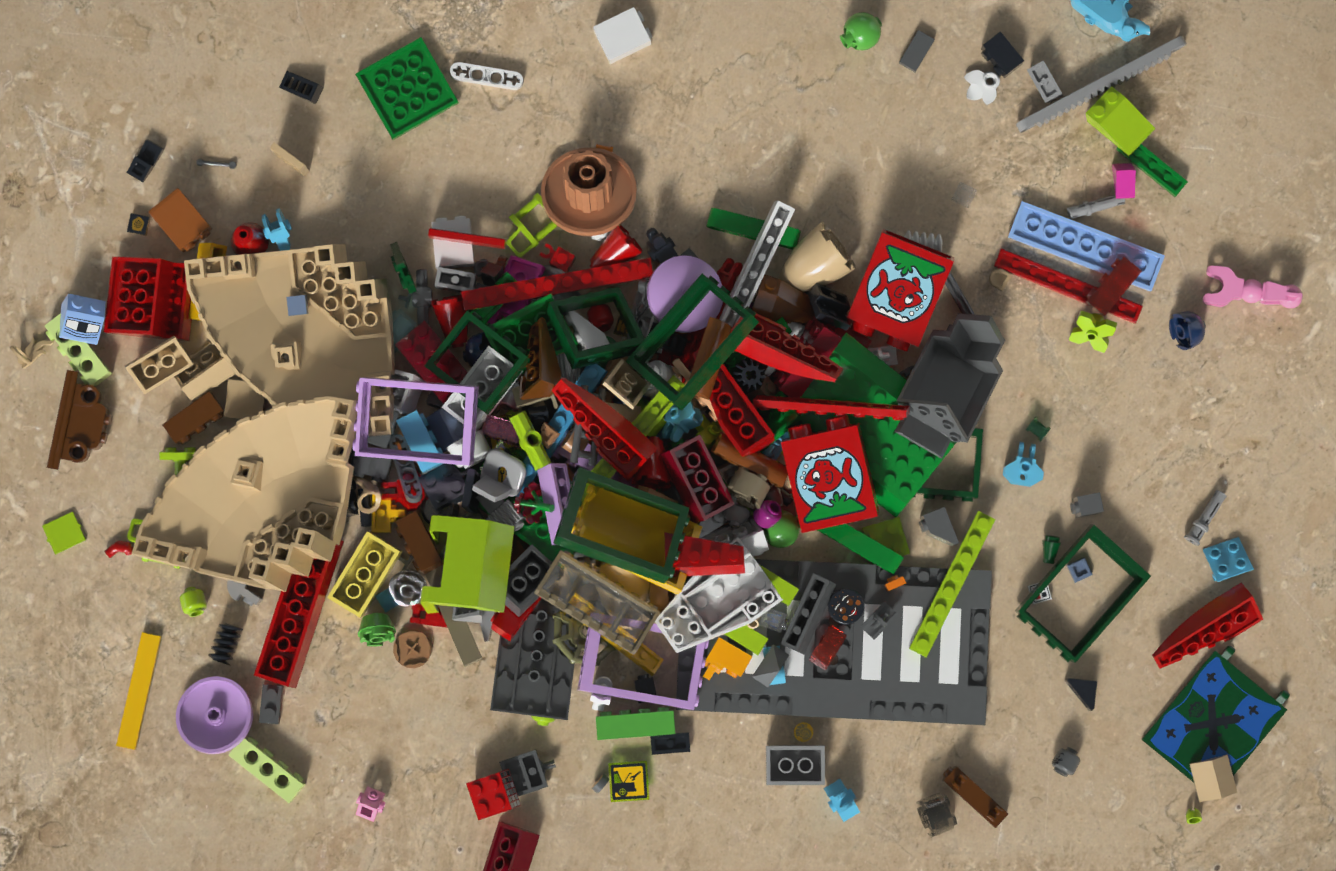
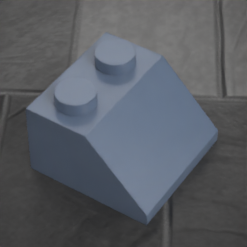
(445, 428)

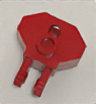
(399, 494)

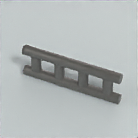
(579, 433)

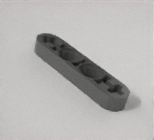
(403, 469)

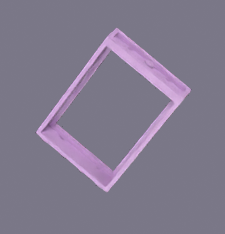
(361, 425)
(588, 668)

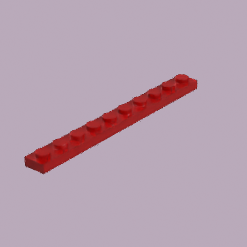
(557, 284)

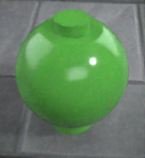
(861, 31)
(784, 531)

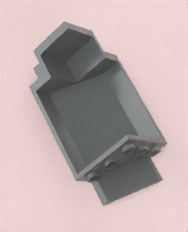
(951, 383)

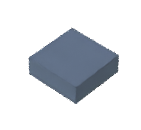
(297, 305)
(1079, 570)

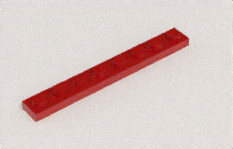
(840, 408)

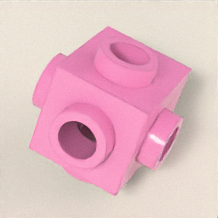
(370, 803)

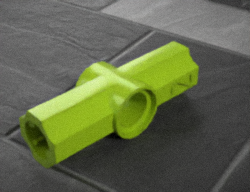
(524, 430)

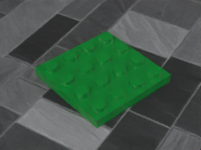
(407, 88)

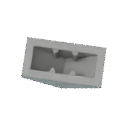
(467, 614)

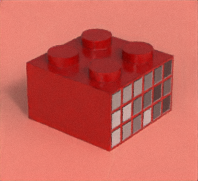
(493, 794)

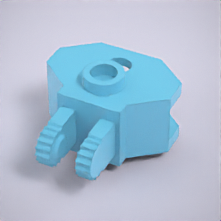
(278, 230)
(681, 421)
(1023, 466)
(841, 800)

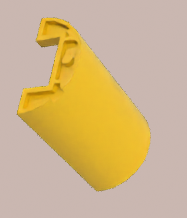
(630, 529)

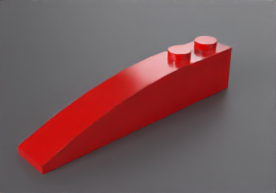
(778, 349)
(738, 415)
(612, 433)
(1216, 621)

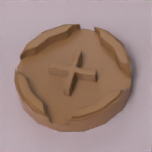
(412, 649)

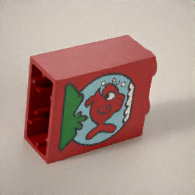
(899, 290)
(829, 474)

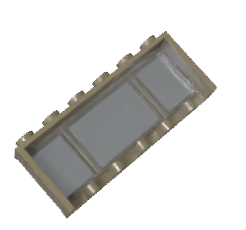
(597, 601)

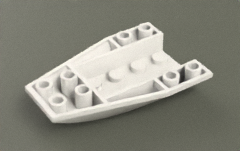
(717, 604)

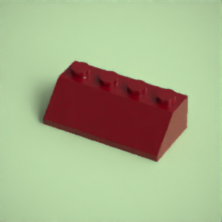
(511, 849)

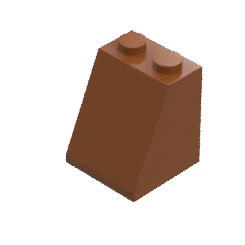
(180, 220)

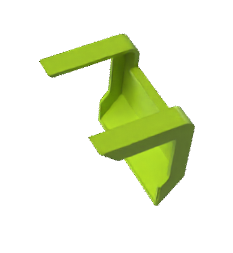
(473, 565)

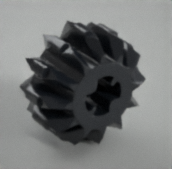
(750, 366)

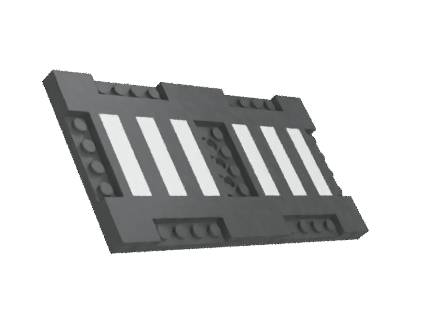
(871, 676)

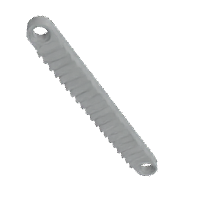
(1101, 85)

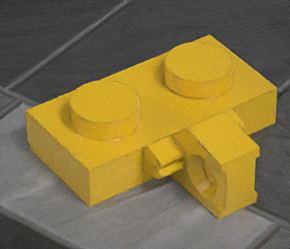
(384, 516)

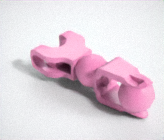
(1250, 290)

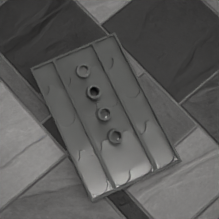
(533, 672)

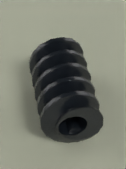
(224, 643)

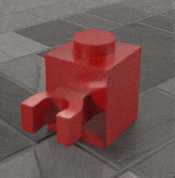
(560, 258)

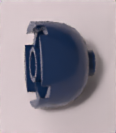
(1187, 329)
(475, 347)

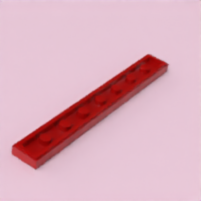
(1061, 283)

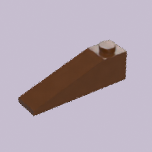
(779, 299)
(543, 368)

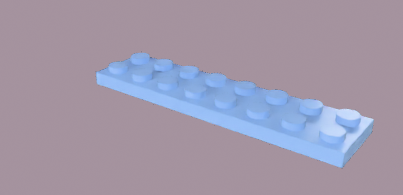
(1082, 243)

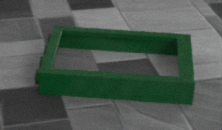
(672, 321)
(609, 555)
(1118, 556)

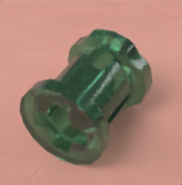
(1038, 429)

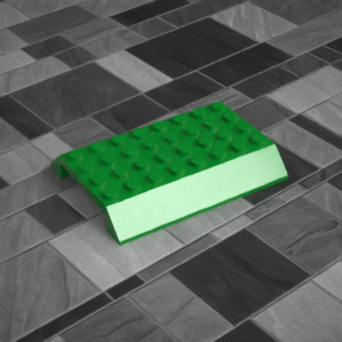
(894, 462)

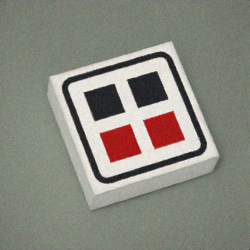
(1044, 596)

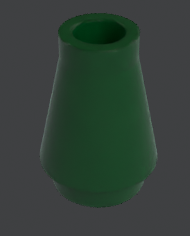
(1050, 548)

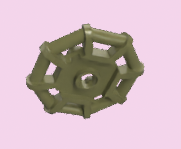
(575, 638)

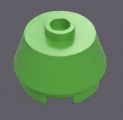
(376, 629)

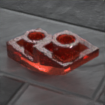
(828, 647)

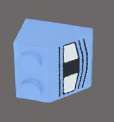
(81, 318)

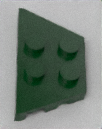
(400, 266)

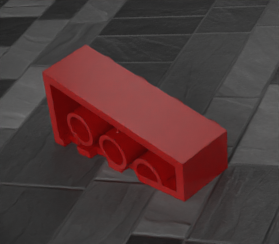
(706, 557)

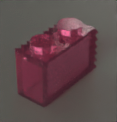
(500, 430)

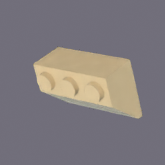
(159, 364)
(206, 374)

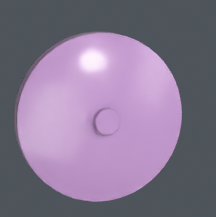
(671, 282)
(214, 715)

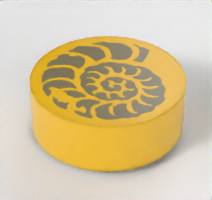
(803, 732)

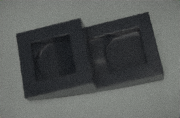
(145, 161)

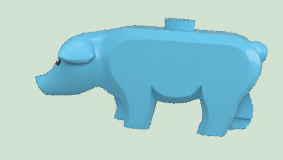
(1111, 17)

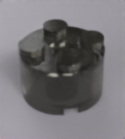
(935, 814)

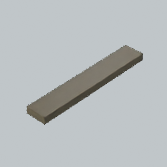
(459, 630)

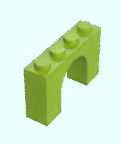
(752, 639)

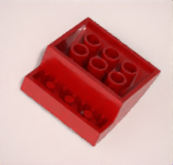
(148, 299)

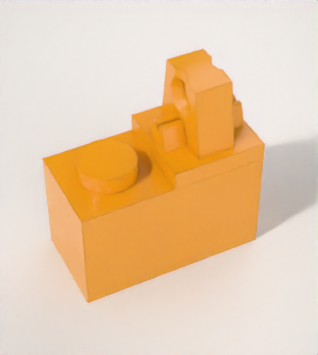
(726, 656)

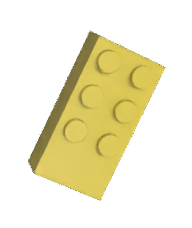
(364, 574)

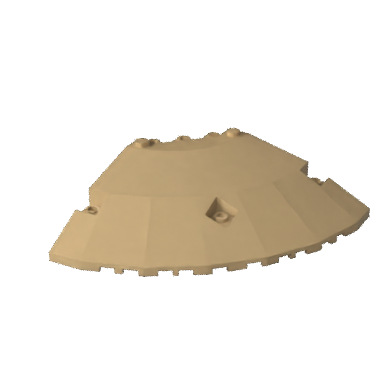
(327, 349)
(273, 518)

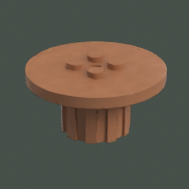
(588, 191)

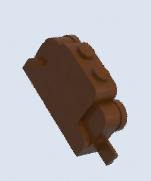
(79, 423)

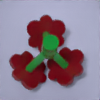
(532, 511)

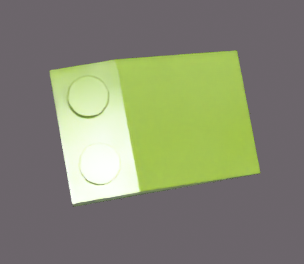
(1119, 121)

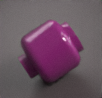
(768, 514)

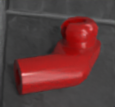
(119, 546)

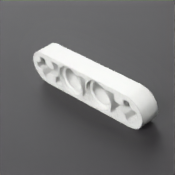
(486, 78)

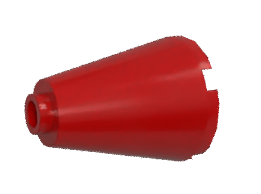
(249, 239)
(616, 248)
(448, 313)
(653, 472)

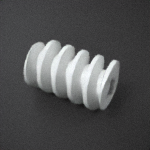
(930, 241)

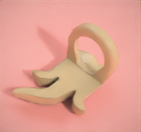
(31, 352)
(368, 488)

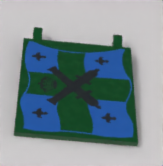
(1215, 717)

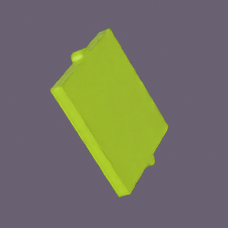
(64, 533)

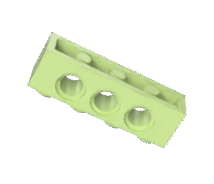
(99, 370)
(241, 756)

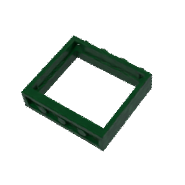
(504, 340)
(601, 353)
(929, 493)

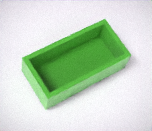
(635, 724)

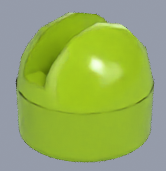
(1193, 816)

